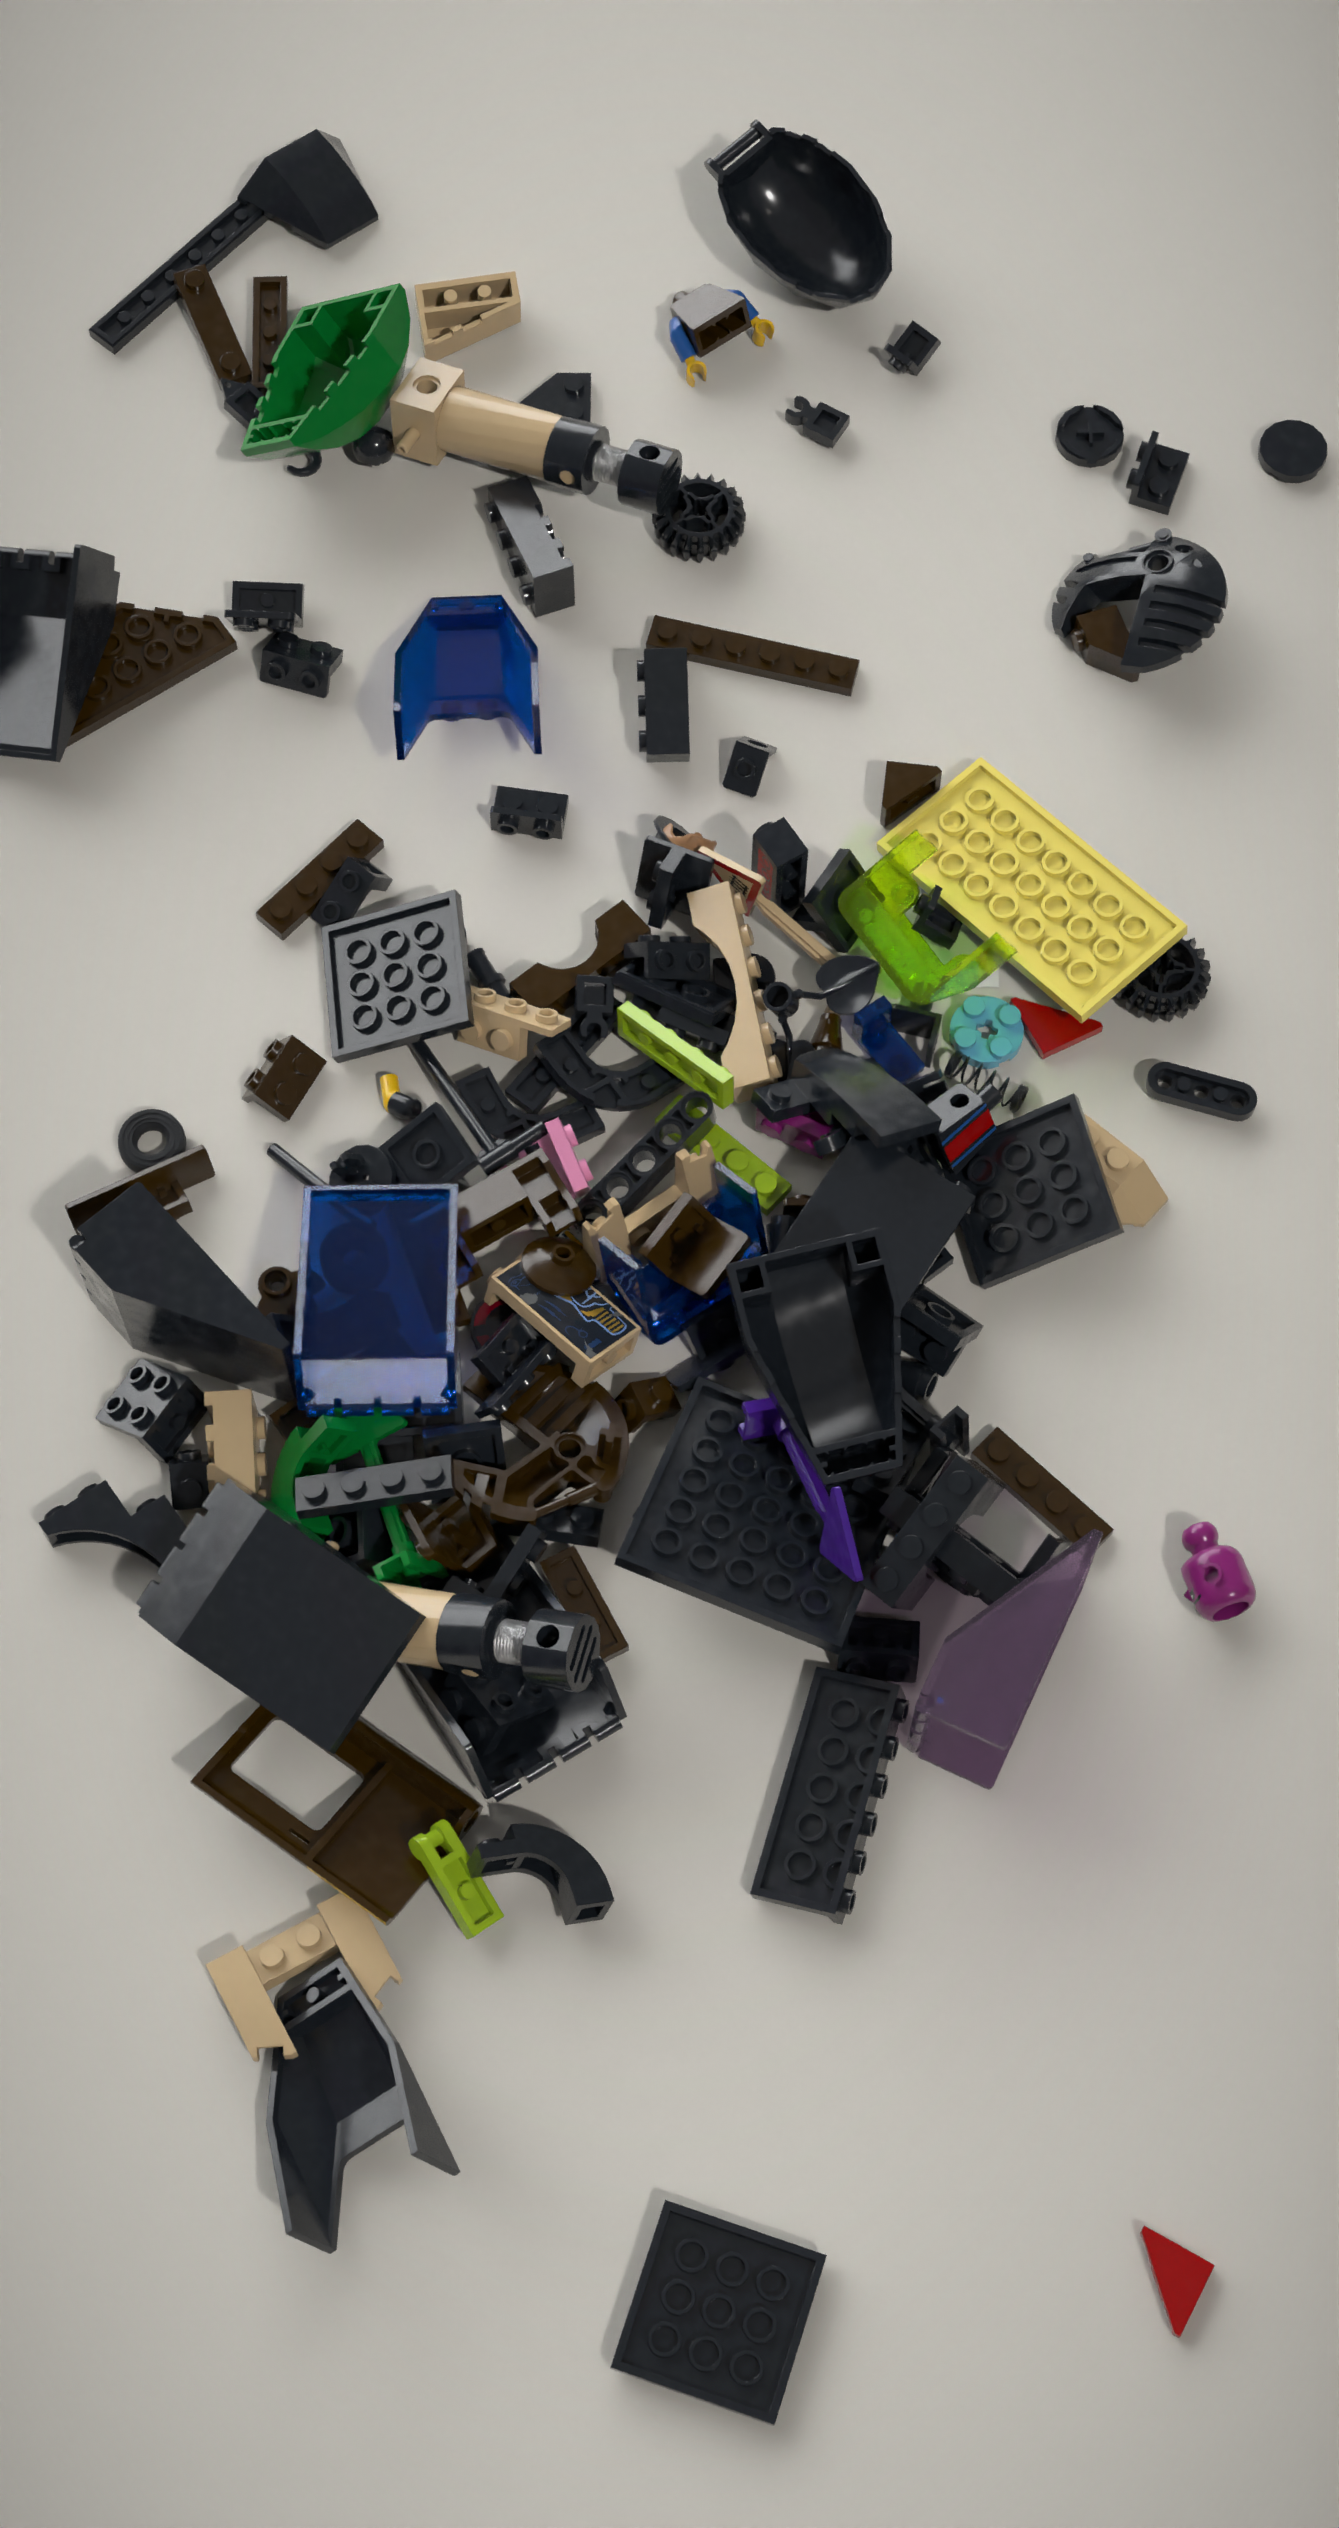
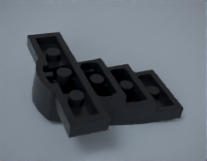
(848, 1093)

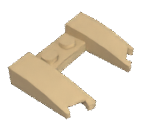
(692, 1175)
(247, 1975)

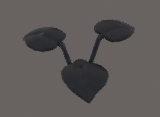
(845, 982)

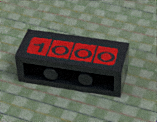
(782, 861)

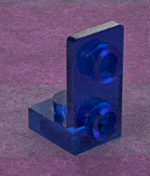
(883, 1042)

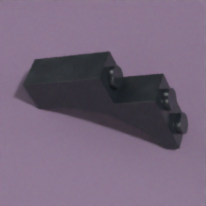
(103, 1519)

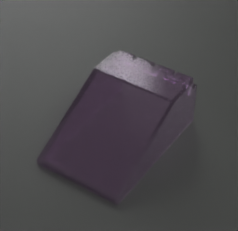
(994, 1669)

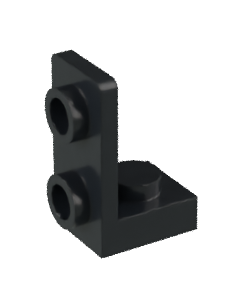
(349, 890)

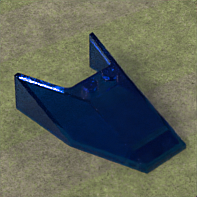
(466, 663)

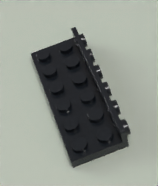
(830, 1794)

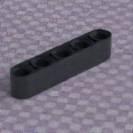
(651, 1148)

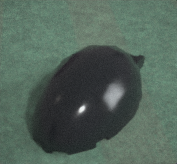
(804, 216)

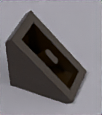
(907, 787)

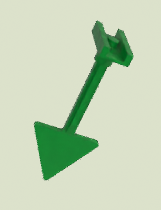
(406, 1564)

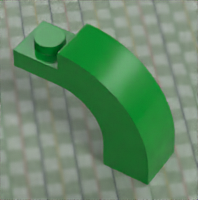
(308, 1454)

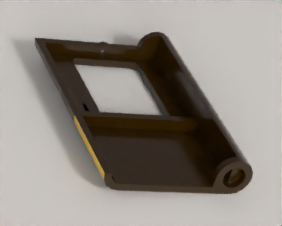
(367, 1840)

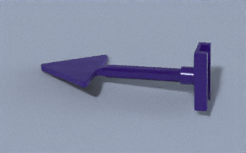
(837, 1537)

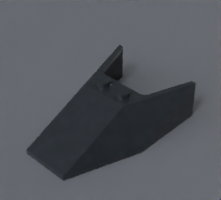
(338, 2100)

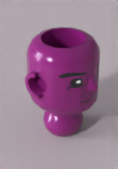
(1215, 1575)

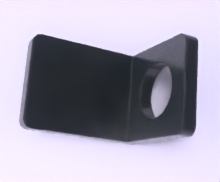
(747, 765)

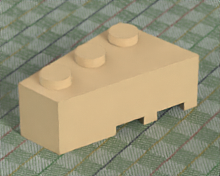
(465, 311)

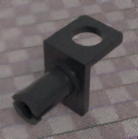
(920, 1022)

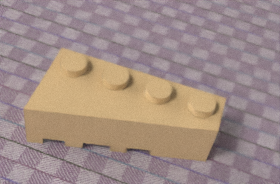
(235, 1439)

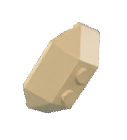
(1129, 1178)

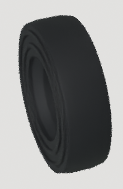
(147, 1121)

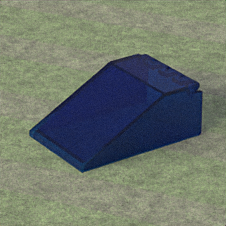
(377, 1300)

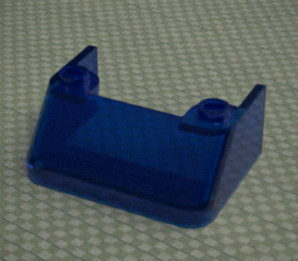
(661, 1304)

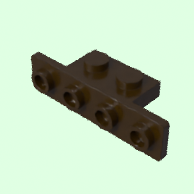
(162, 1180)

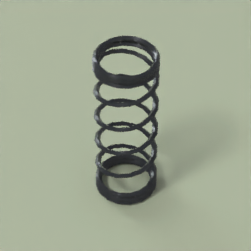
(1017, 1098)

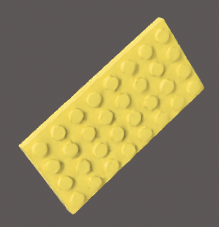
(1040, 886)

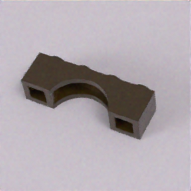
(555, 987)

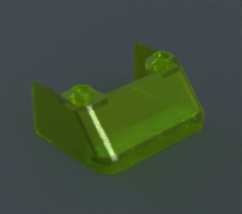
(876, 912)

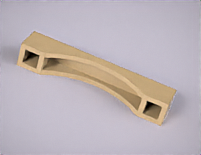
(748, 1054)

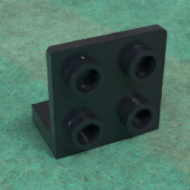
(155, 1408)

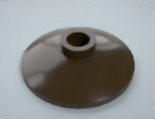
(558, 1266)

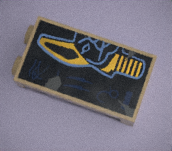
(581, 1326)

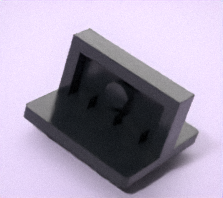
(667, 876)

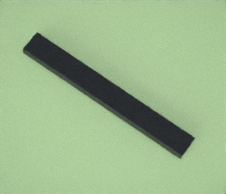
(159, 291)

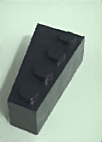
(532, 547)

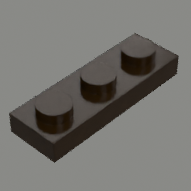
(579, 1594)

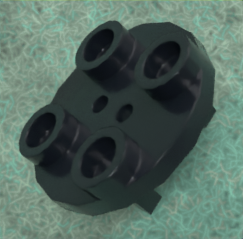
(358, 1163)

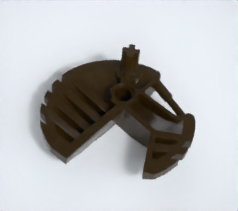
(555, 1422)

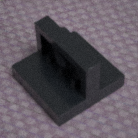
(820, 906)
(431, 1151)
(935, 1330)
(469, 1442)

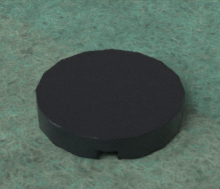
(1292, 451)

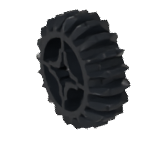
(696, 528)
(1188, 972)

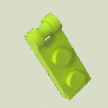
(464, 1896)

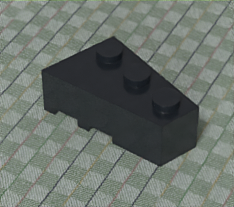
(664, 705)

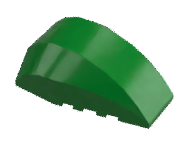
(332, 374)

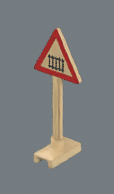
(751, 886)

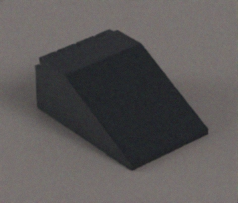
(51, 641)
(175, 1298)
(279, 1613)
(533, 1743)

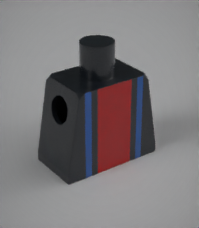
(964, 1124)

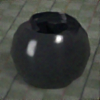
(374, 447)

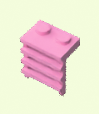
(559, 1149)

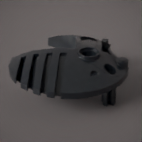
(1177, 594)

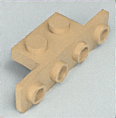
(504, 1023)

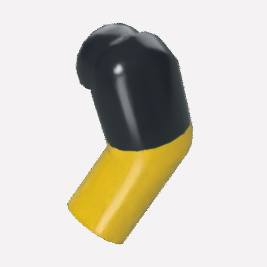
(397, 1102)

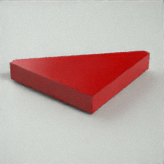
(1052, 1028)
(1178, 2277)

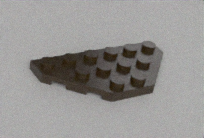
(146, 657)

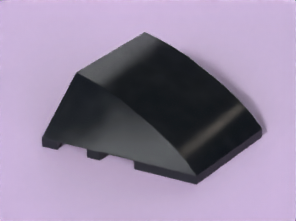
(312, 190)

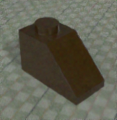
(1102, 641)

